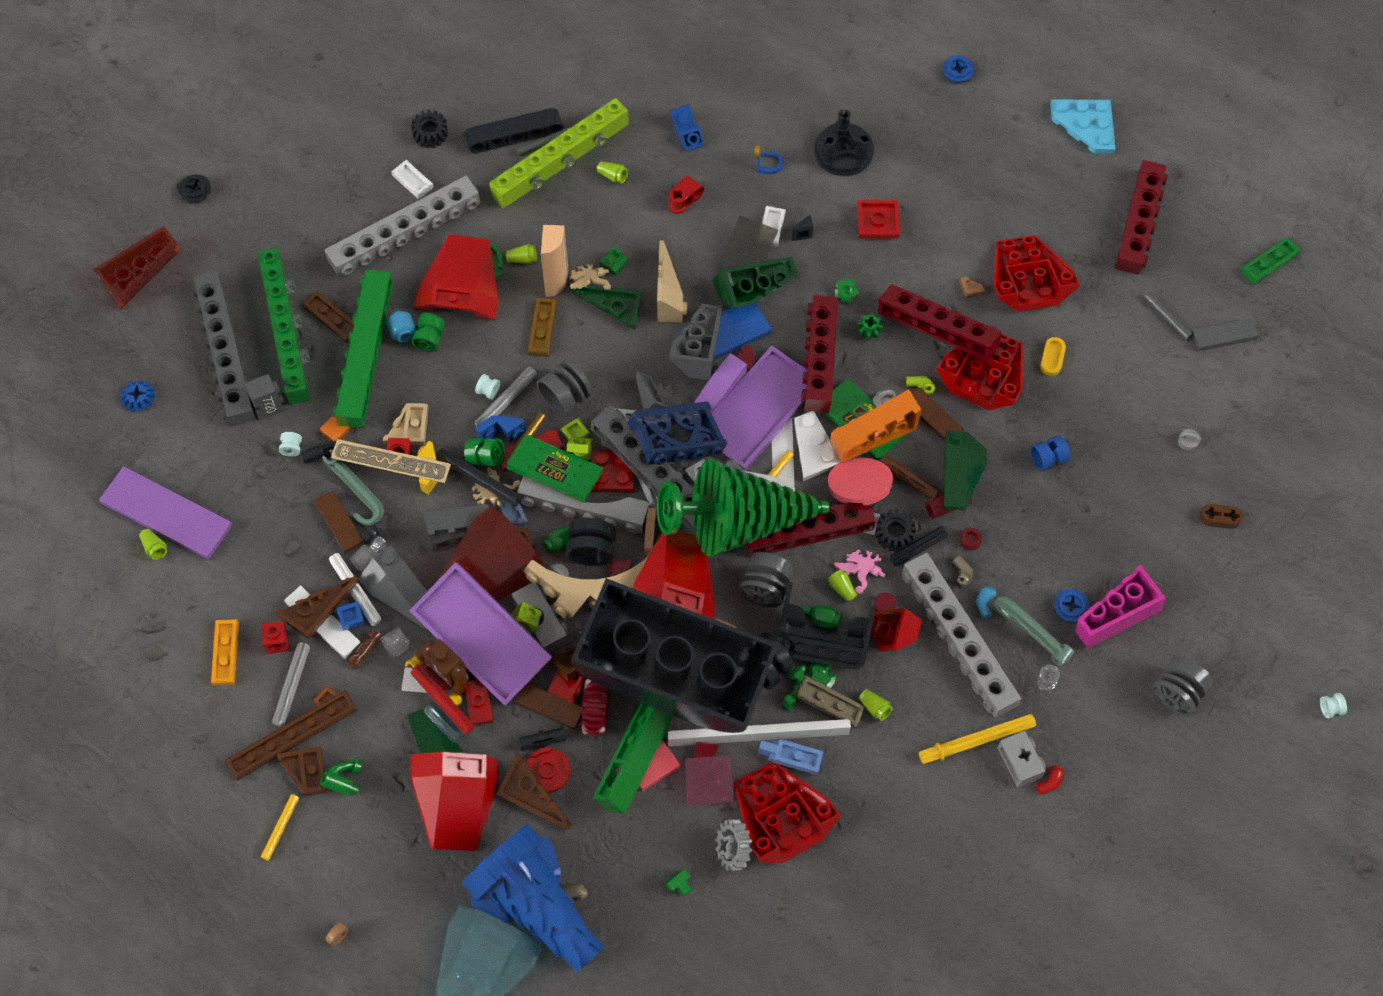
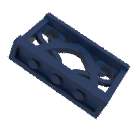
(673, 450)

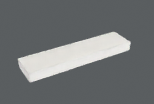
(331, 630)

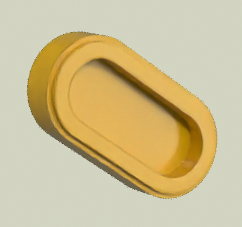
(1052, 356)

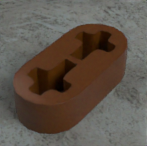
(1221, 516)

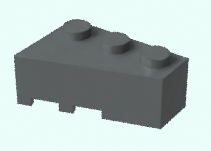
(450, 525)

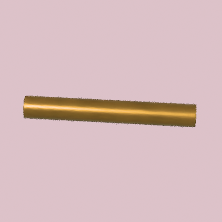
(530, 431)

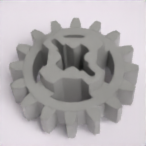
(733, 845)

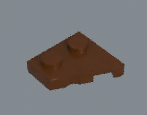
(305, 769)

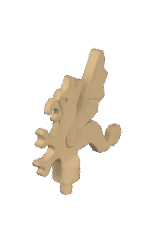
(583, 277)
(487, 495)

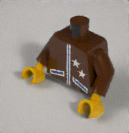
(445, 664)

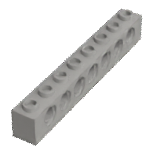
(408, 217)
(924, 568)

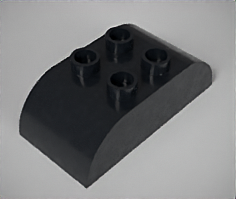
(673, 658)

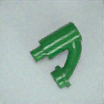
(340, 784)

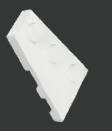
(814, 446)

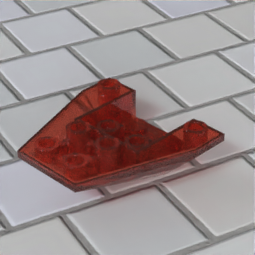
(495, 554)

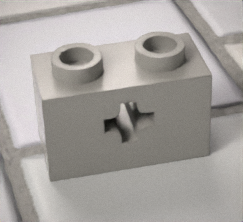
(1020, 770)

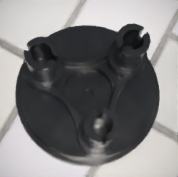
(844, 147)

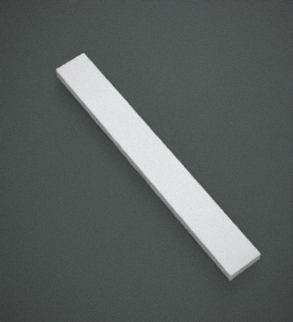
(761, 732)

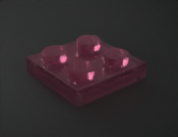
(709, 780)

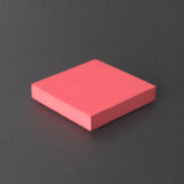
(660, 766)

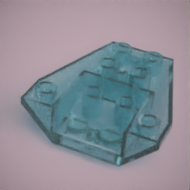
(483, 955)

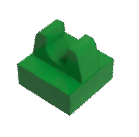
(614, 261)
(678, 882)

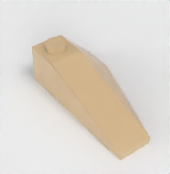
(670, 296)

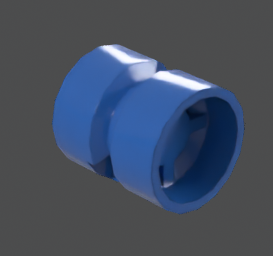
(1046, 454)

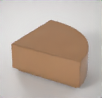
(971, 288)

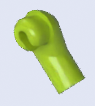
(922, 382)

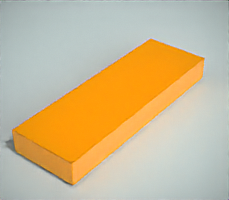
(225, 652)

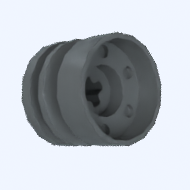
(564, 387)
(766, 579)
(1182, 685)

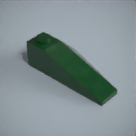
(750, 283)
(962, 467)

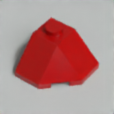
(894, 629)

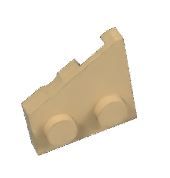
(410, 424)

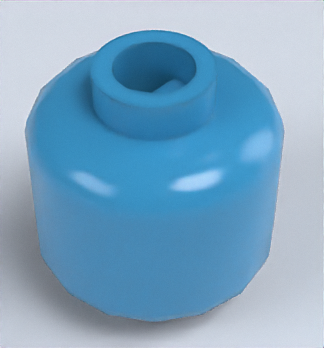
(400, 326)

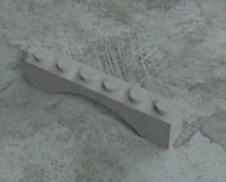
(623, 514)

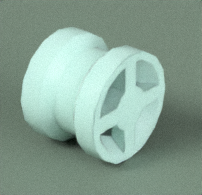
(487, 386)
(290, 444)
(1333, 705)

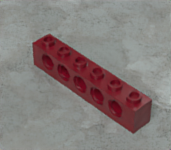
(1128, 259)
(939, 322)
(820, 340)
(821, 531)

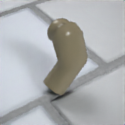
(965, 571)

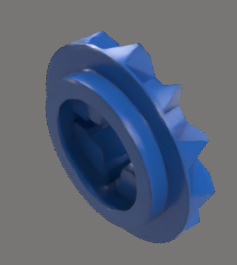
(963, 64)
(143, 401)
(1064, 598)

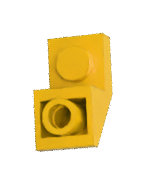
(427, 452)

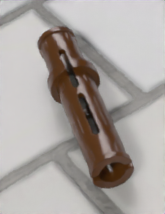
(930, 492)

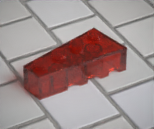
(135, 266)

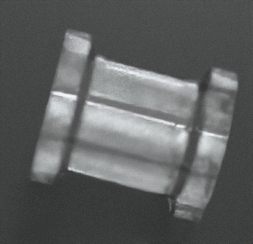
(1045, 672)

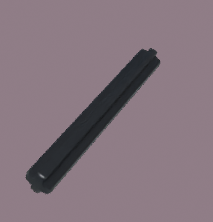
(479, 477)

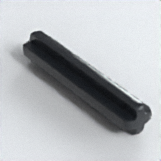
(918, 546)

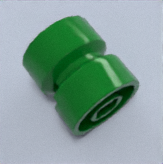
(428, 332)
(484, 451)

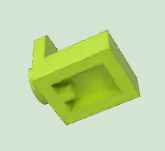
(580, 447)

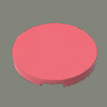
(860, 481)

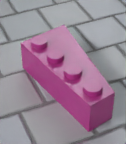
(1121, 608)

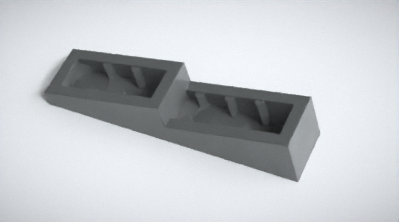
(650, 397)

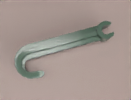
(359, 489)
(1009, 608)

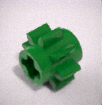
(869, 326)

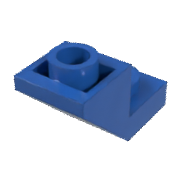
(685, 127)
(509, 427)

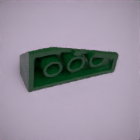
(429, 736)

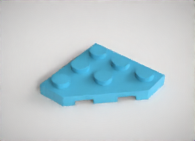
(1087, 121)

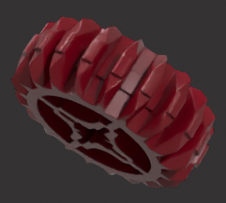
(594, 709)

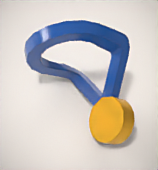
(762, 170)

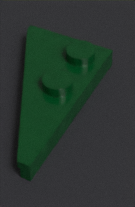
(616, 302)

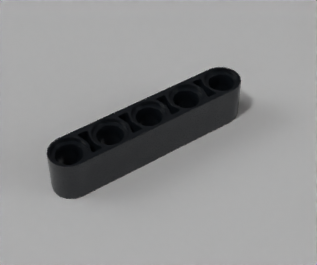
(513, 130)

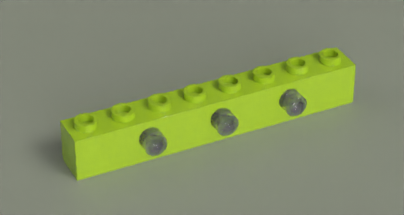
(559, 153)

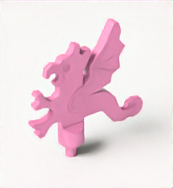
(862, 566)

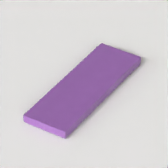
(165, 512)

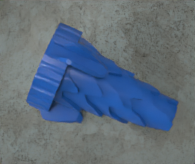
(524, 884)

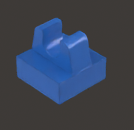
(350, 616)

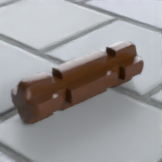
(365, 649)

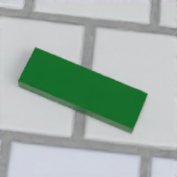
(1270, 261)

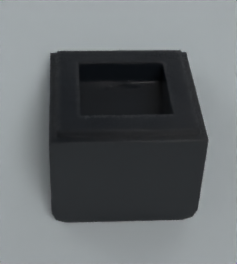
(803, 229)

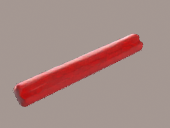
(442, 699)

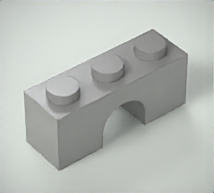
(550, 633)

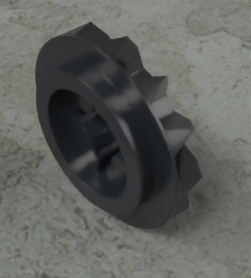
(191, 182)

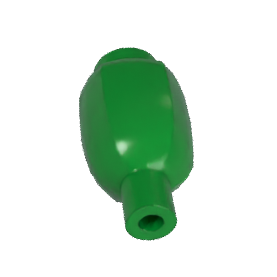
(556, 540)
(823, 616)

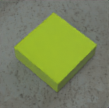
(575, 429)

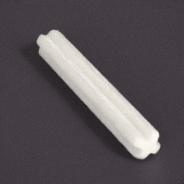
(357, 592)

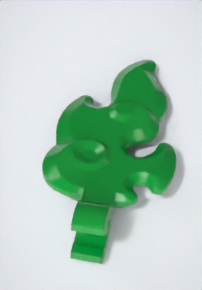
(818, 672)

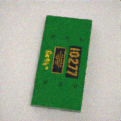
(851, 403)
(555, 468)

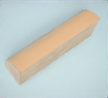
(554, 259)

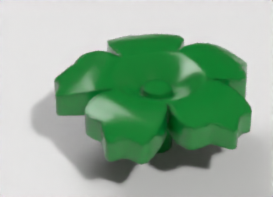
(846, 290)

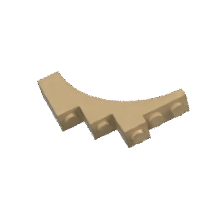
(572, 591)

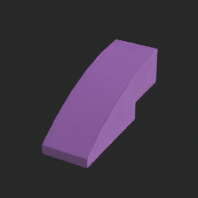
(723, 381)

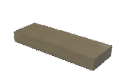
(829, 701)

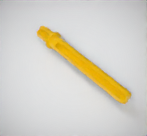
(976, 739)

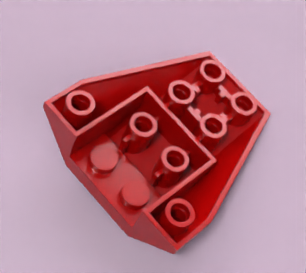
(1031, 274)
(460, 279)
(983, 382)
(678, 574)
(454, 796)
(782, 813)

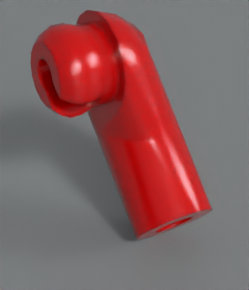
(1054, 780)

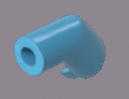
(984, 597)

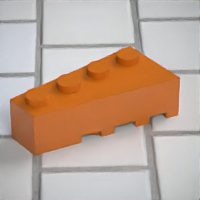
(877, 427)

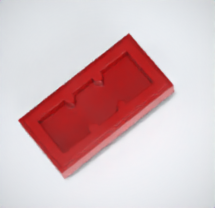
(478, 703)

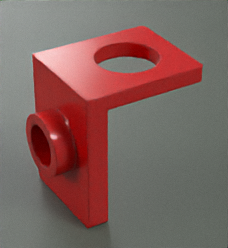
(566, 689)

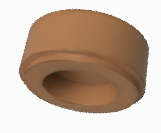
(337, 934)

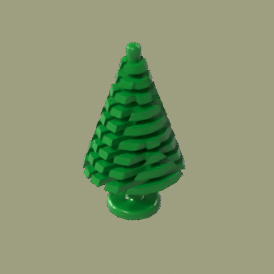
(733, 507)

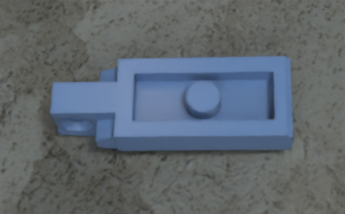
(792, 755)

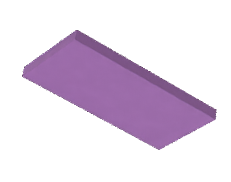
(759, 406)
(481, 633)

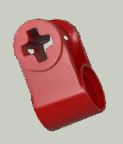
(684, 194)

